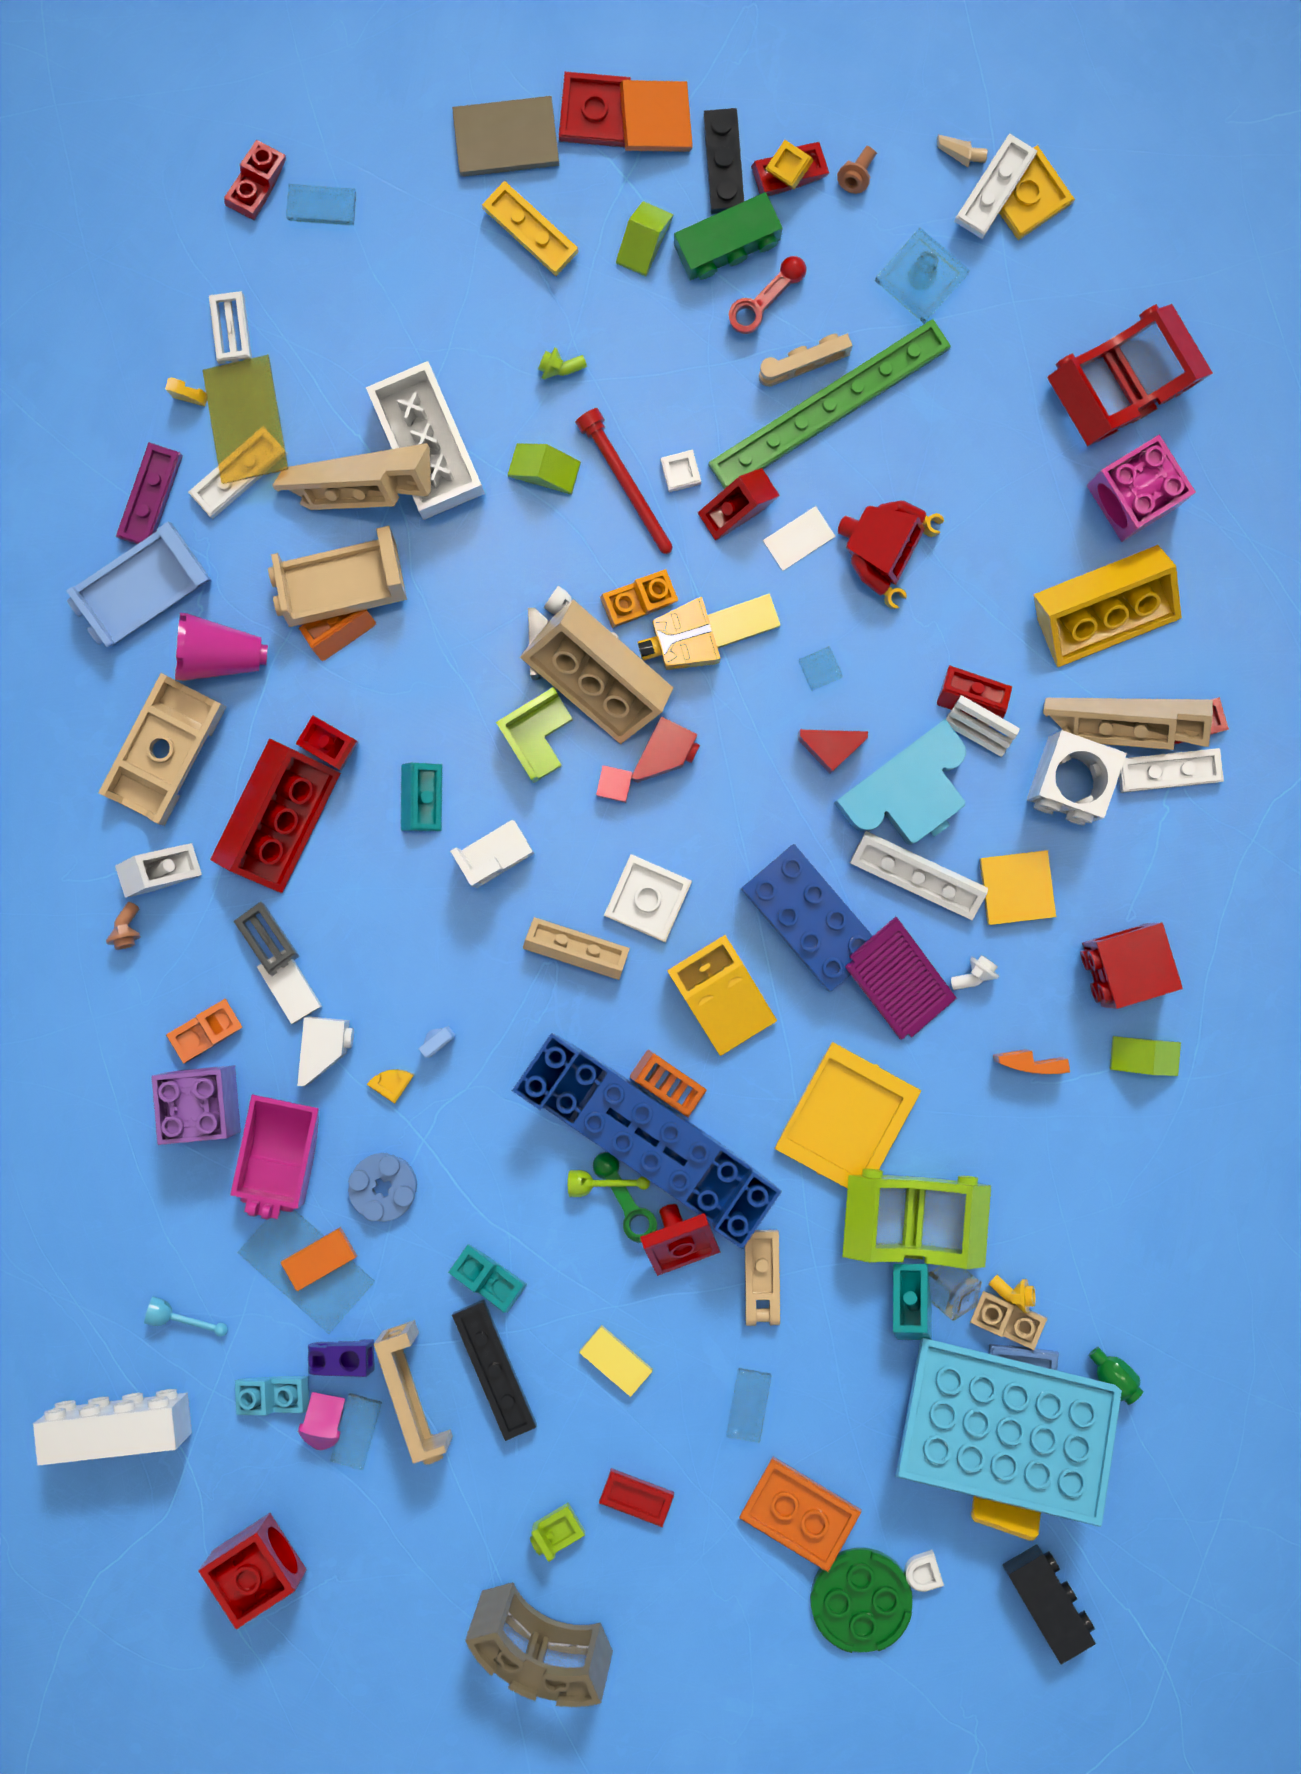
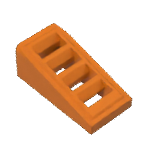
(644, 1067)

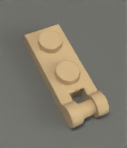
(804, 360)
(762, 1277)

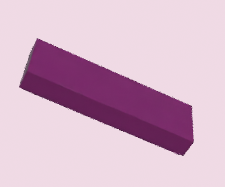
(149, 493)

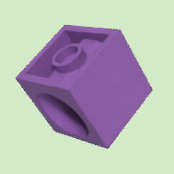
(196, 1104)

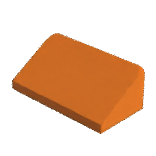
(334, 633)

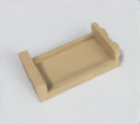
(338, 580)
(419, 1440)

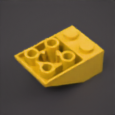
(722, 995)

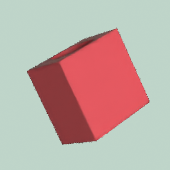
(614, 784)

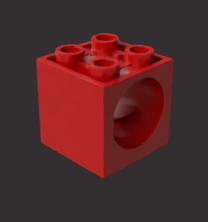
(1131, 966)
(252, 1571)

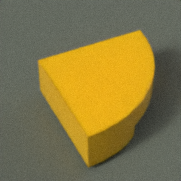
(179, 391)
(391, 1083)

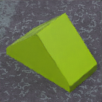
(643, 238)
(544, 467)
(1145, 1056)

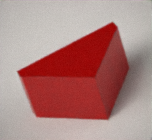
(831, 746)

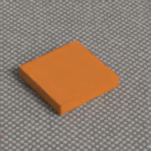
(656, 115)

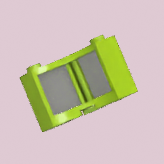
(916, 1219)

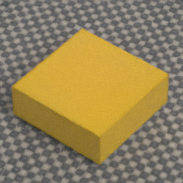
(789, 164)

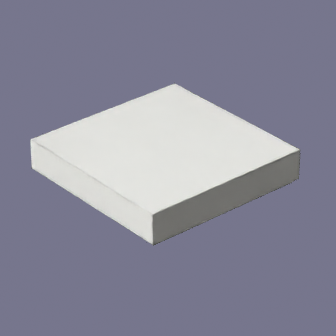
(647, 898)

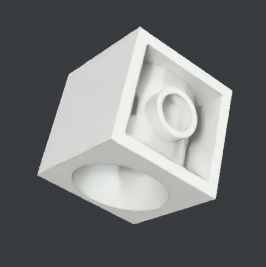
(1105, 767)

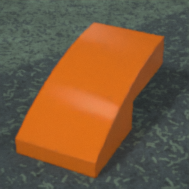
(204, 1031)
(1024, 1061)

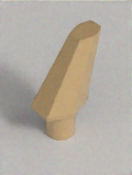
(961, 150)

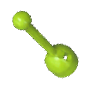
(581, 1183)

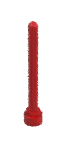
(592, 425)

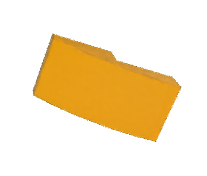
(639, 598)

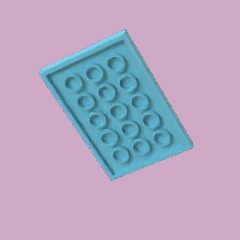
(1009, 1432)

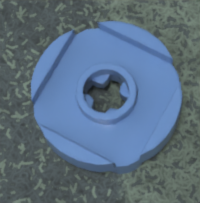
(375, 1205)

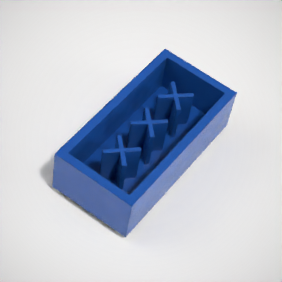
(808, 915)

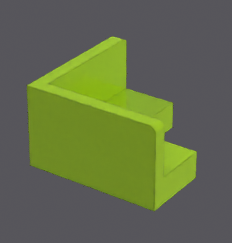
(527, 729)

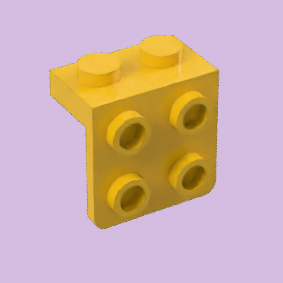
(1006, 1518)

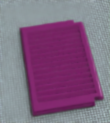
(899, 979)

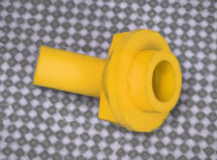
(1022, 1295)

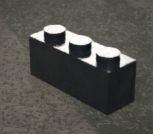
(1050, 1603)

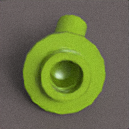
(553, 365)

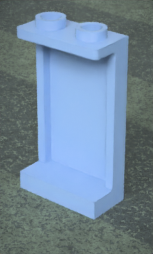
(137, 586)

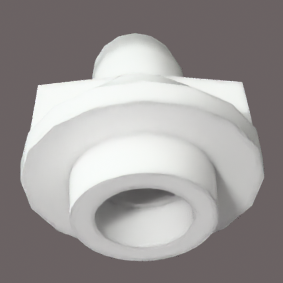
(981, 971)

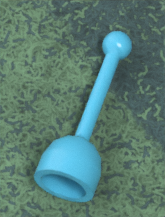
(160, 1312)

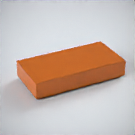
(318, 1259)

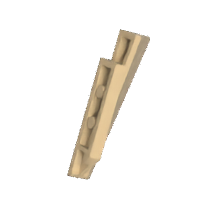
(360, 479)
(1134, 721)

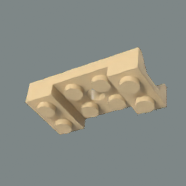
(149, 782)

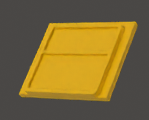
(846, 1116)

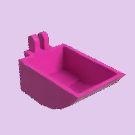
(275, 1156)

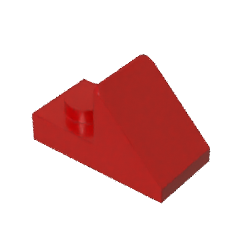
(327, 742)

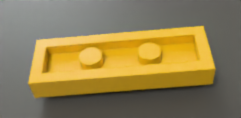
(530, 228)

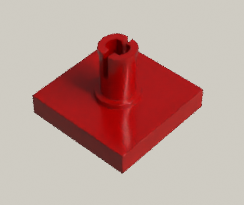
(679, 1241)

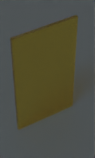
(245, 419)

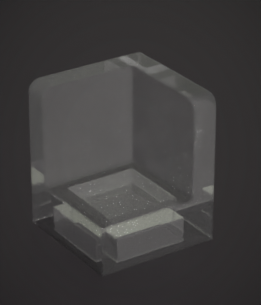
(953, 1290)

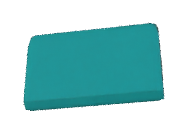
(421, 797)

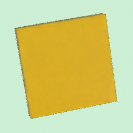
(1036, 197)
(1018, 887)

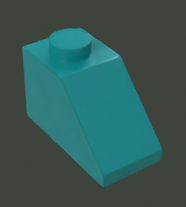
(911, 1302)

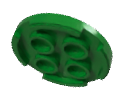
(861, 1601)

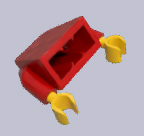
(884, 543)

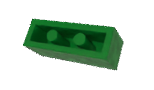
(728, 237)

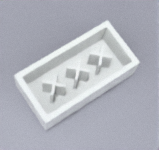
(417, 414)
(112, 1427)

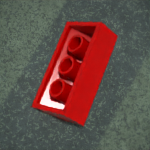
(275, 816)

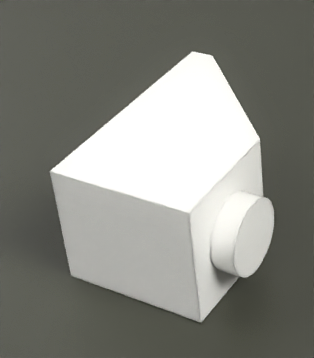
(157, 870)
(322, 1046)

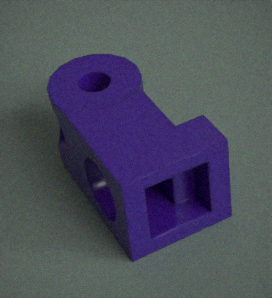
(341, 1358)

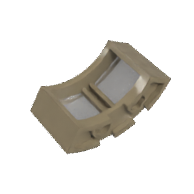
(537, 1652)

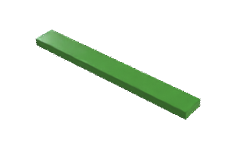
(831, 403)

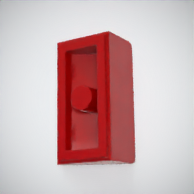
(979, 689)

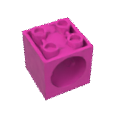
(1140, 488)

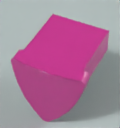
(322, 1421)

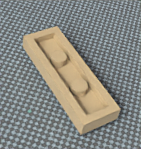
(576, 948)

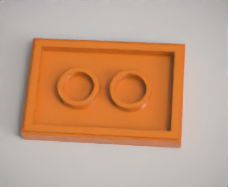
(800, 1514)

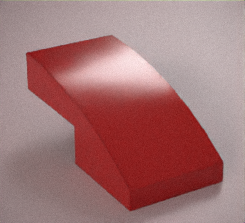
(772, 185)

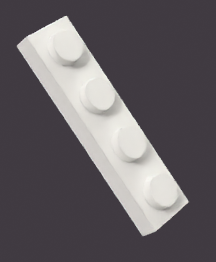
(919, 875)

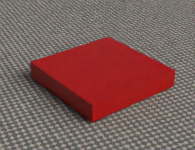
(592, 109)

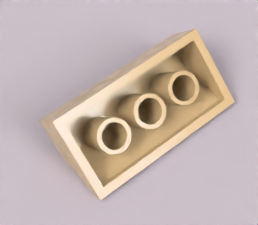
(597, 672)

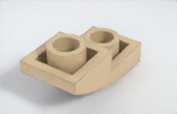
(1008, 1320)

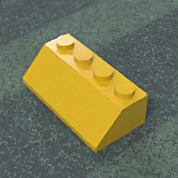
(1109, 605)

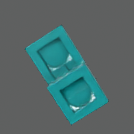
(487, 1278)

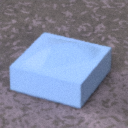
(436, 1040)

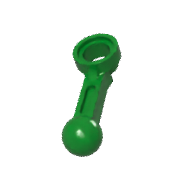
(607, 1167)

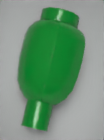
(1117, 1372)

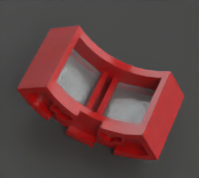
(1129, 374)

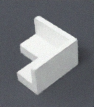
(493, 854)

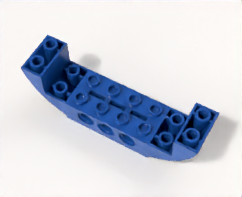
(648, 1138)

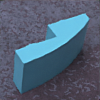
(271, 1395)

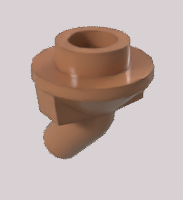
(854, 176)
(122, 935)

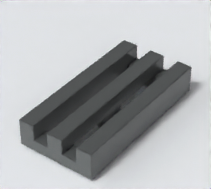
(281, 960)

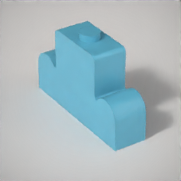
(910, 788)

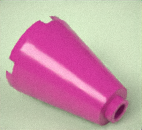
(215, 650)

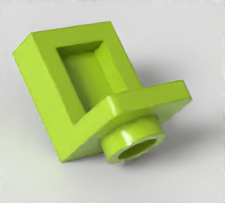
(556, 1531)

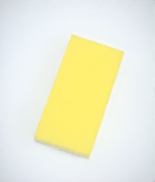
(743, 620)
(616, 1360)

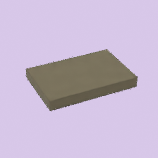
(505, 136)

